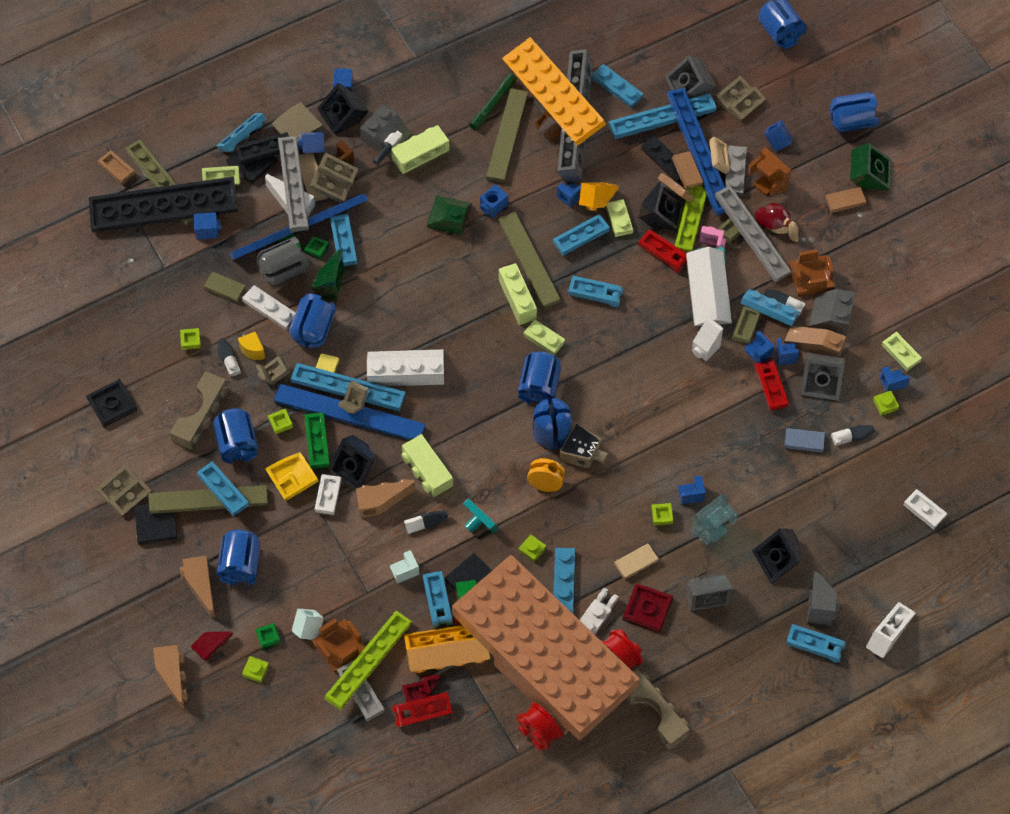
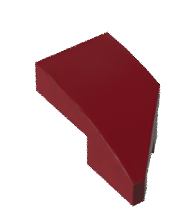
(209, 643)
(419, 689)

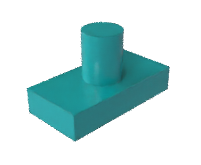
(478, 518)

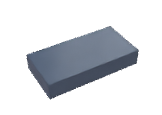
(804, 440)

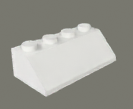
(406, 367)

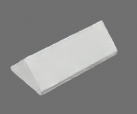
(708, 286)

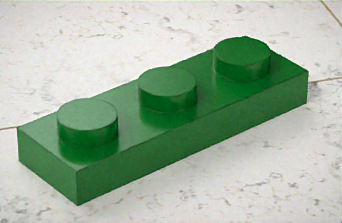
(316, 440)

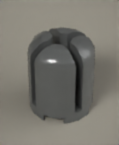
(282, 262)

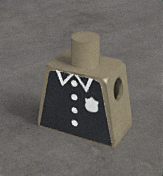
(582, 448)

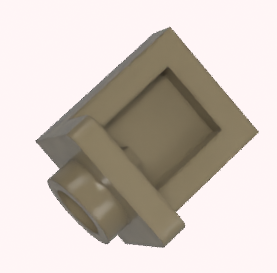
(273, 370)
(354, 398)

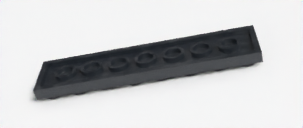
(162, 204)

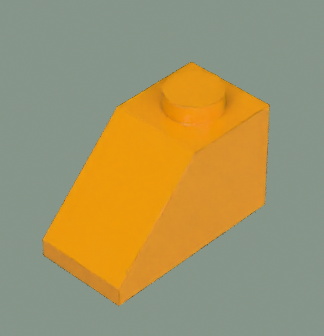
(596, 194)

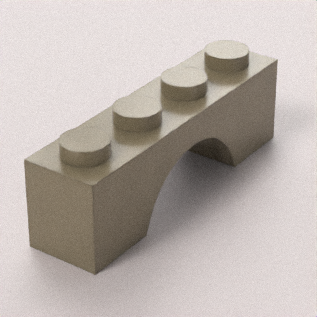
(188, 430)
(672, 728)

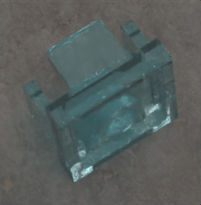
(709, 521)

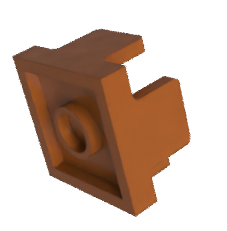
(774, 173)
(812, 273)
(338, 643)

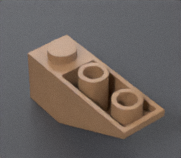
(379, 498)
(168, 667)

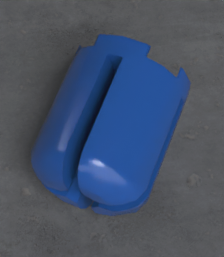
(782, 23)
(854, 112)
(312, 321)
(539, 377)
(544, 423)
(235, 435)
(238, 557)

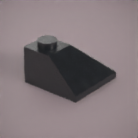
(342, 109)
(662, 208)
(352, 461)
(778, 553)

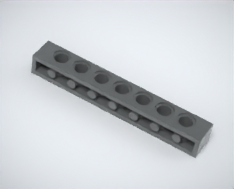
(570, 155)

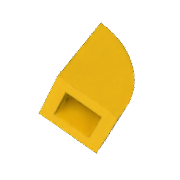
(251, 346)

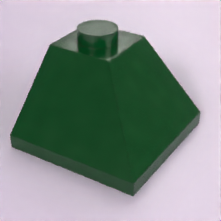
(449, 214)
(330, 278)

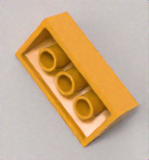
(443, 648)

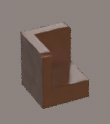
(548, 126)
(344, 152)

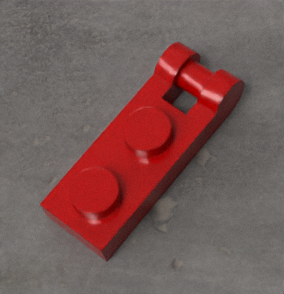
(663, 250)
(771, 385)
(422, 709)

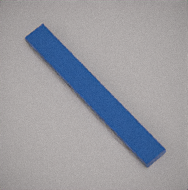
(697, 145)
(286, 231)
(364, 418)

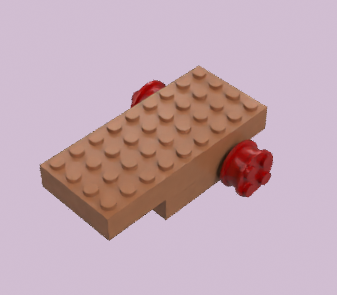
(548, 654)

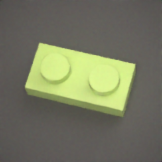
(221, 172)
(619, 218)
(544, 337)
(901, 351)

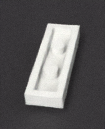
(269, 307)

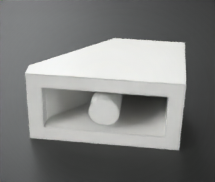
(707, 340)

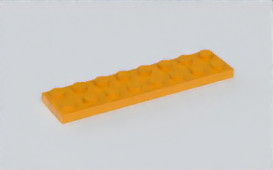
(554, 91)

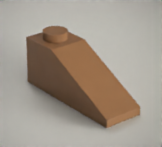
(816, 340)
(197, 577)

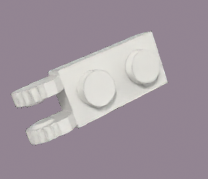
(598, 612)

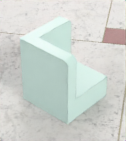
(406, 568)
(307, 624)

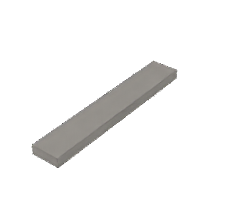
(293, 184)
(753, 234)

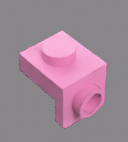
(713, 236)

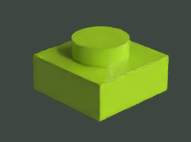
(190, 339)
(885, 403)
(280, 421)
(662, 514)
(532, 548)
(255, 669)

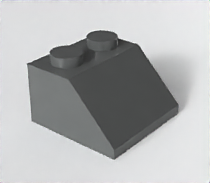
(692, 76)
(380, 126)
(832, 311)
(822, 376)
(708, 592)
(822, 602)

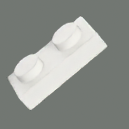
(328, 494)
(925, 509)

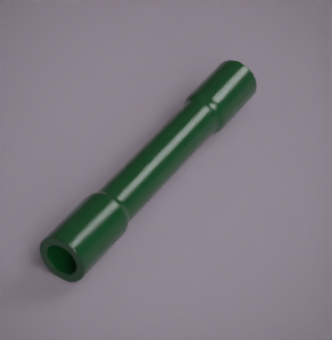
(481, 116)

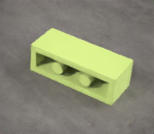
(420, 149)
(517, 294)
(426, 466)

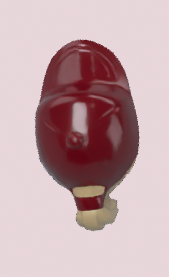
(777, 220)

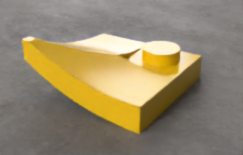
(291, 475)

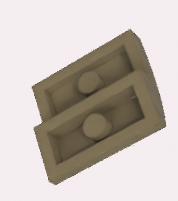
(740, 98)
(296, 121)
(333, 178)
(123, 490)

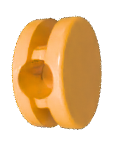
(546, 475)

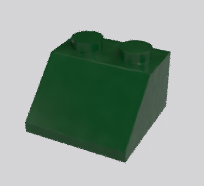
(870, 168)

